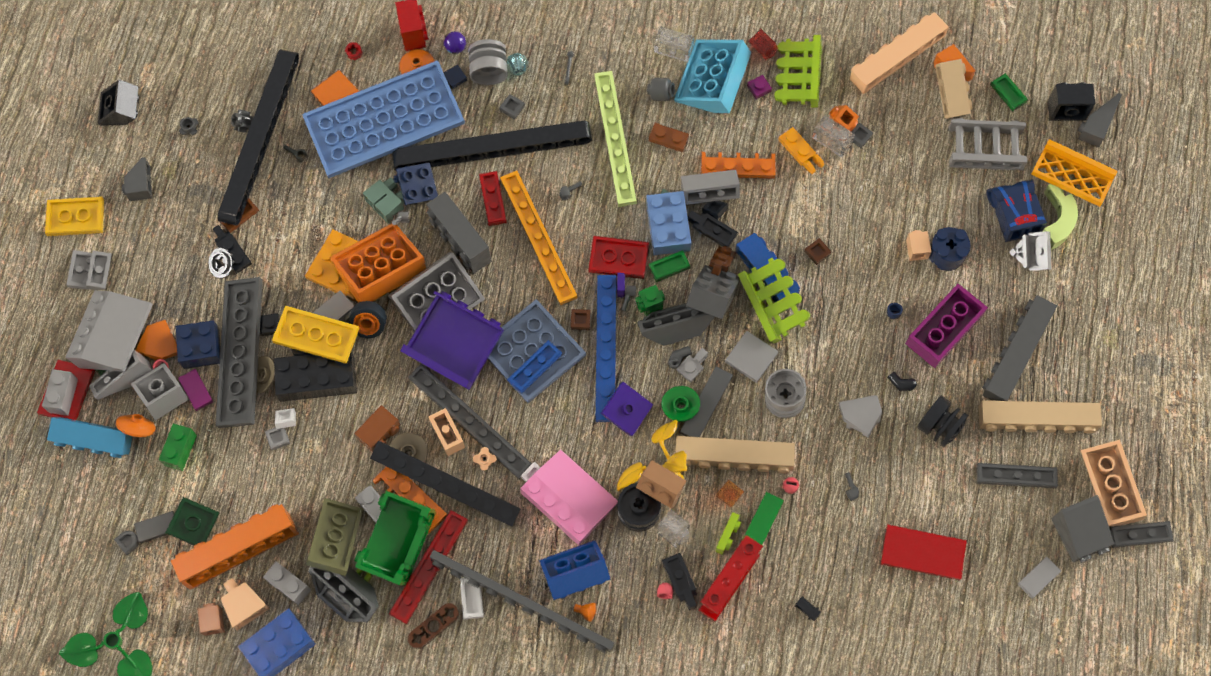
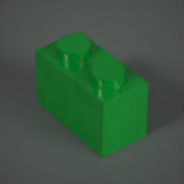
(177, 447)

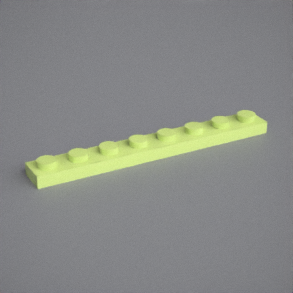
(615, 139)

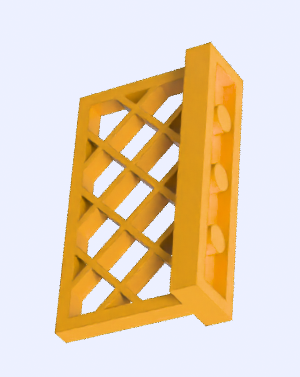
(1077, 165)

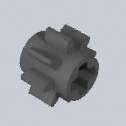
(241, 120)

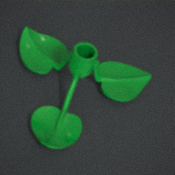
(82, 647)

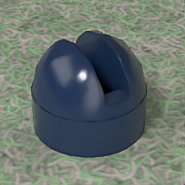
(894, 310)

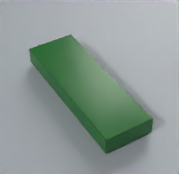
(764, 518)

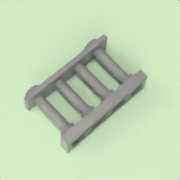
(987, 161)

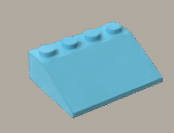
(713, 75)

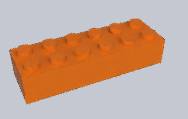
(234, 546)

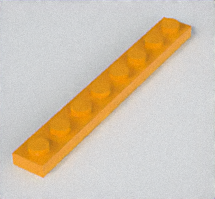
(538, 238)

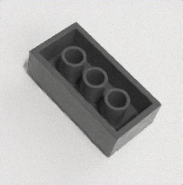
(458, 232)

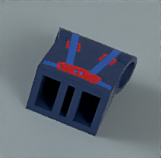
(1017, 209)

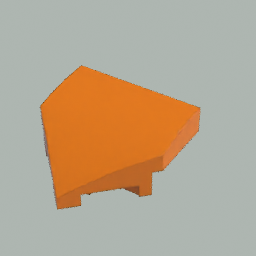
(157, 342)

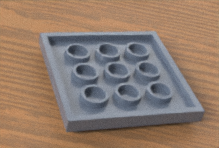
(524, 336)

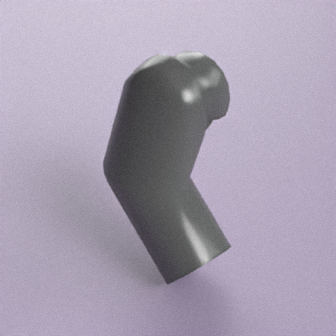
(677, 356)

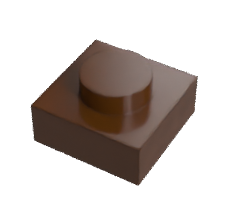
(817, 251)
(580, 319)

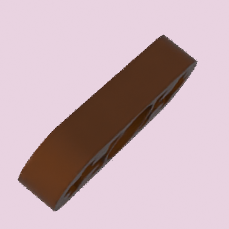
(417, 631)

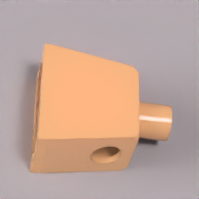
(242, 604)

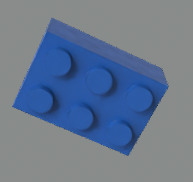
(277, 644)

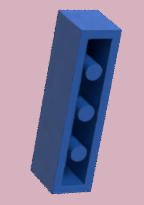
(756, 254)

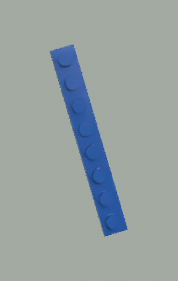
(605, 342)

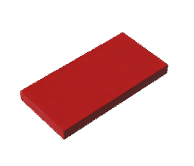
(923, 552)

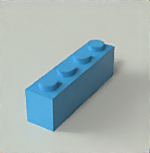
(90, 436)

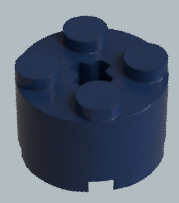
(949, 248)

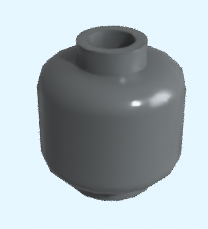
(661, 89)

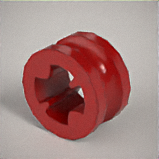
(349, 47)

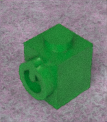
(650, 300)

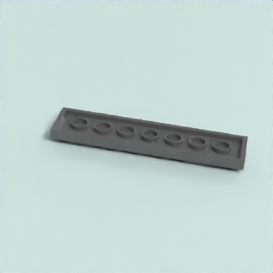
(239, 353)

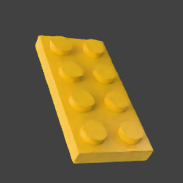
(315, 334)

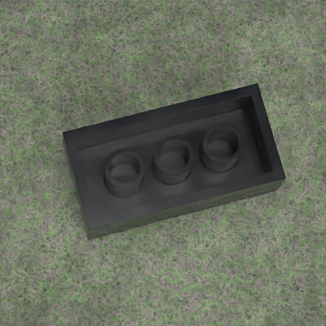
(313, 377)

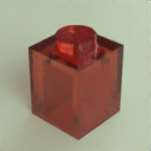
(763, 45)

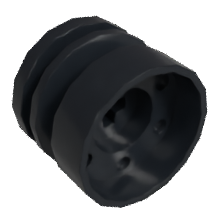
(942, 421)

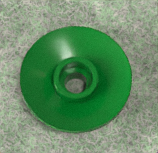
(680, 396)

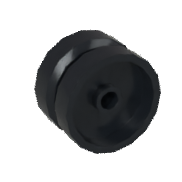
(635, 518)

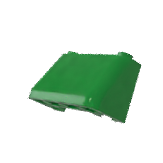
(396, 538)

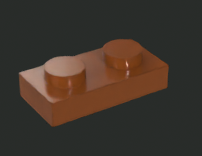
(668, 137)

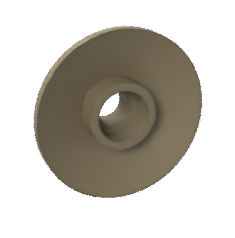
(265, 374)
(411, 442)

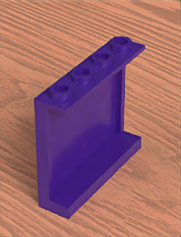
(453, 340)

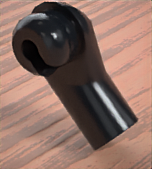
(902, 384)

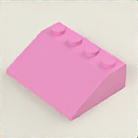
(568, 497)

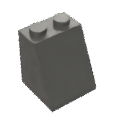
(1084, 529)

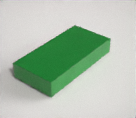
(1009, 92)
(669, 266)

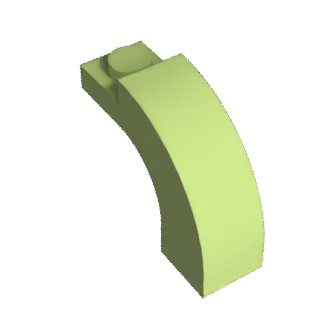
(1067, 215)

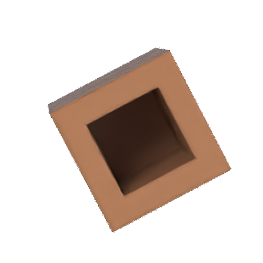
(211, 619)

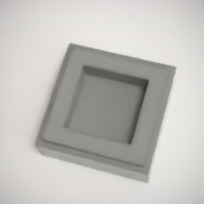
(277, 438)

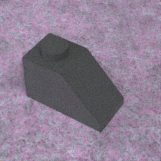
(138, 181)

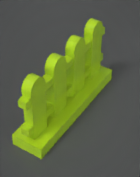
(794, 63)
(758, 297)

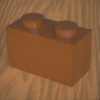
(378, 428)

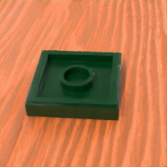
(192, 522)

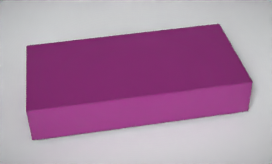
(195, 389)

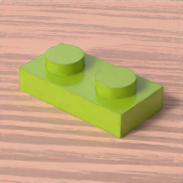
(725, 541)

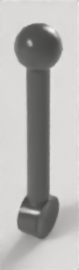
(570, 54)

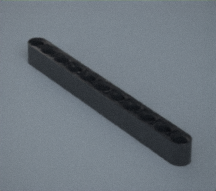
(258, 137)
(494, 145)

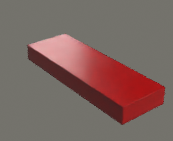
(492, 198)

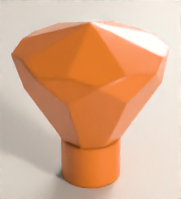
(587, 611)

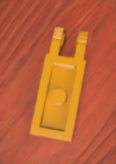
(800, 150)

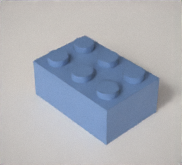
(668, 223)

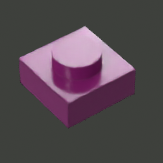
(759, 86)

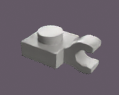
(692, 367)

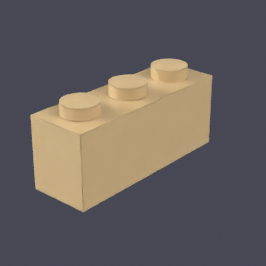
(953, 88)

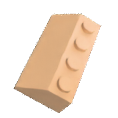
(1114, 483)

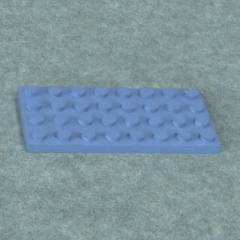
(383, 119)

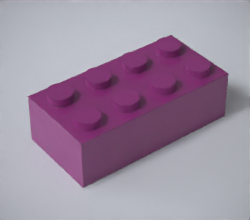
(946, 325)

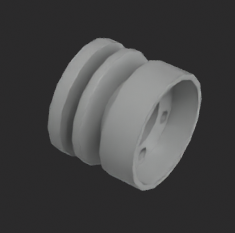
(487, 62)
(785, 383)

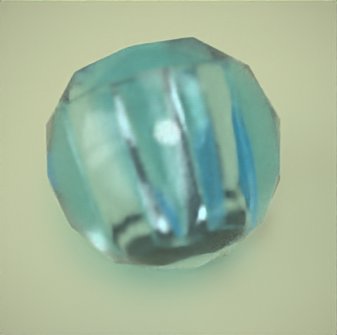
(517, 64)

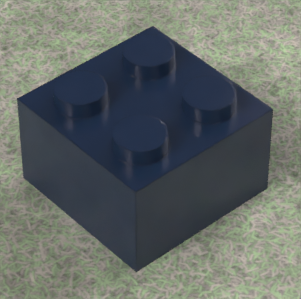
(198, 344)

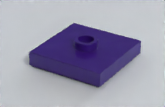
(626, 409)

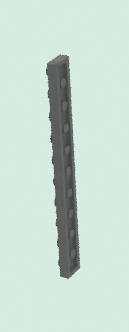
(528, 606)

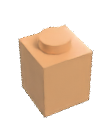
(918, 245)

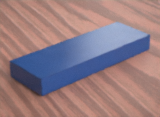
(534, 367)

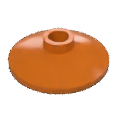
(407, 61)
(135, 425)

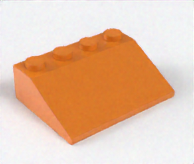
(378, 263)

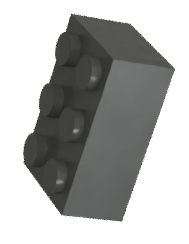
(712, 292)

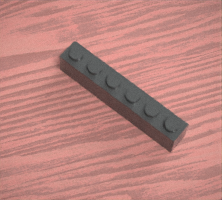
(1019, 350)

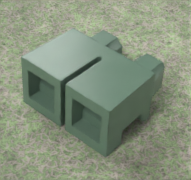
(383, 200)

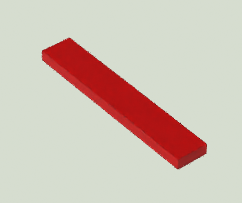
(425, 571)

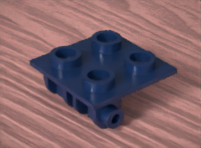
(416, 183)

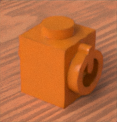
(844, 116)

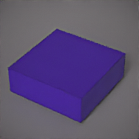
(620, 284)

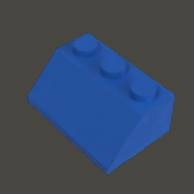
(575, 570)

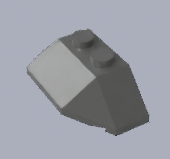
(674, 324)
(347, 595)

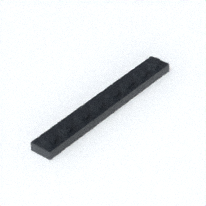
(445, 483)

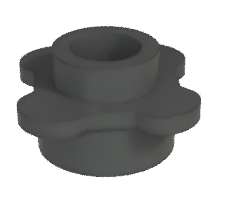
(186, 122)

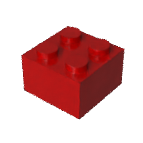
(412, 24)

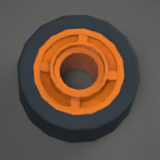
(372, 312)

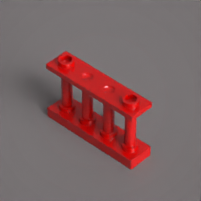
(730, 578)

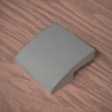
(89, 270)

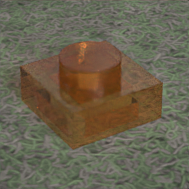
(730, 493)

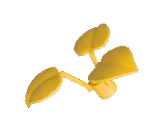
(675, 463)

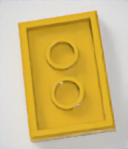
(74, 216)

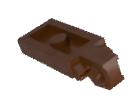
(722, 260)

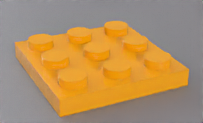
(322, 269)

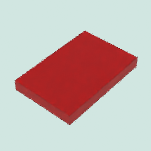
(618, 256)
(84, 380)

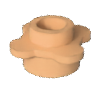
(489, 459)

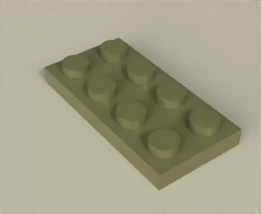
(334, 537)

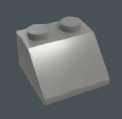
(159, 391)

